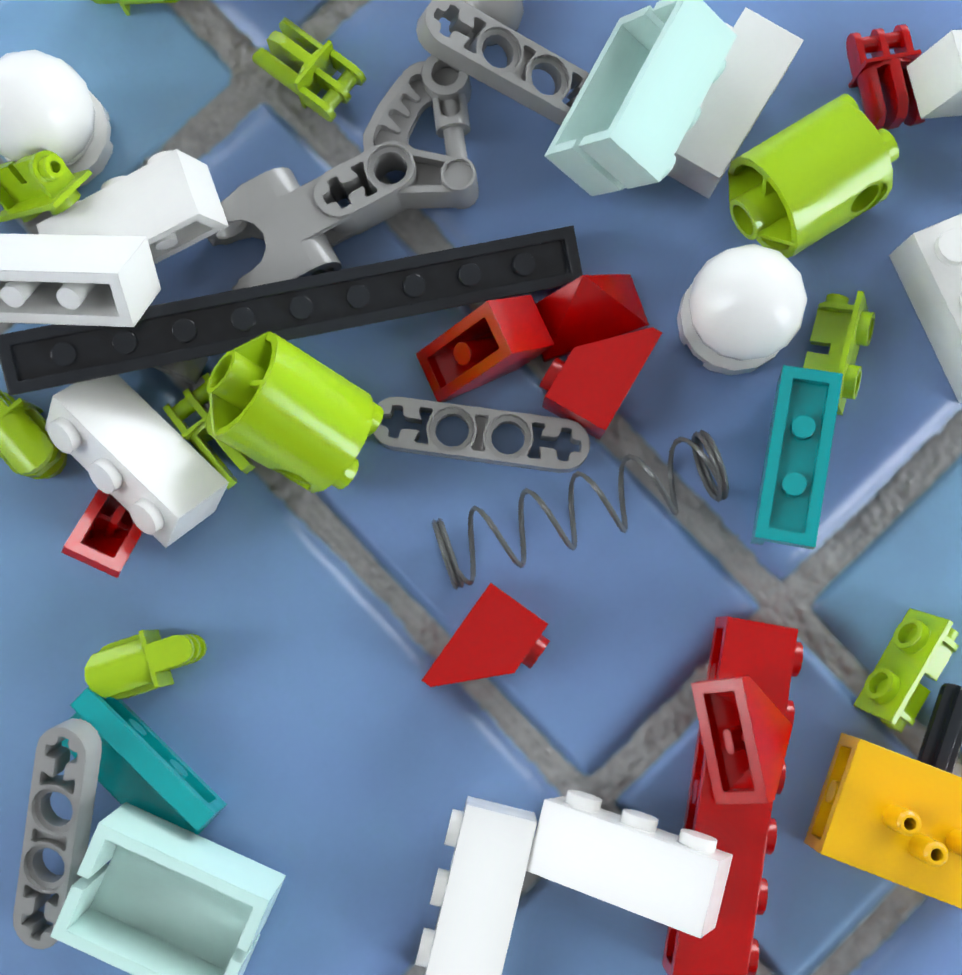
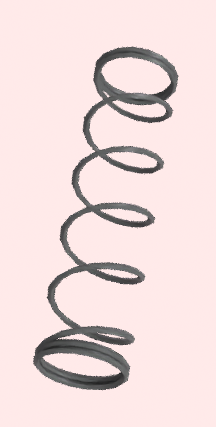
(703, 464)

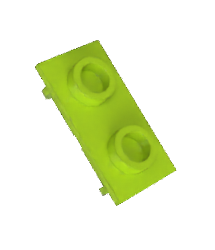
(38, 185)
(843, 330)
(918, 648)

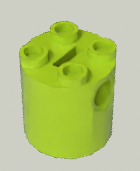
(811, 177)
(290, 412)

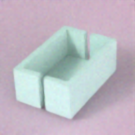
(642, 96)
(165, 899)

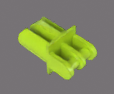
(308, 67)
(198, 433)
(25, 441)
(141, 663)

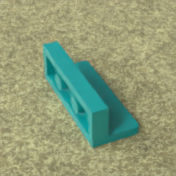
(797, 457)
(143, 768)

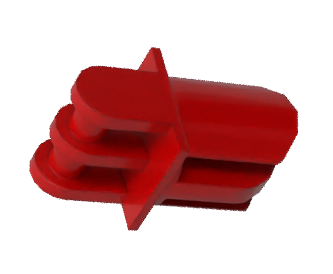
(884, 78)

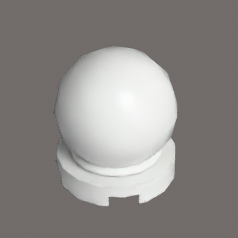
(51, 110)
(742, 309)

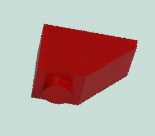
(484, 346)
(597, 378)
(490, 641)

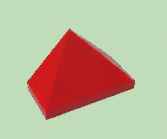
(591, 311)
(104, 535)
(741, 739)

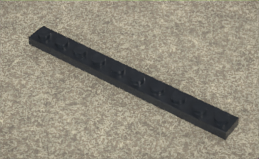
(291, 309)

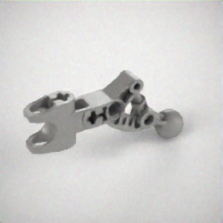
(306, 220)

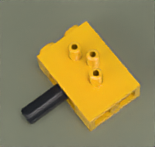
(897, 811)

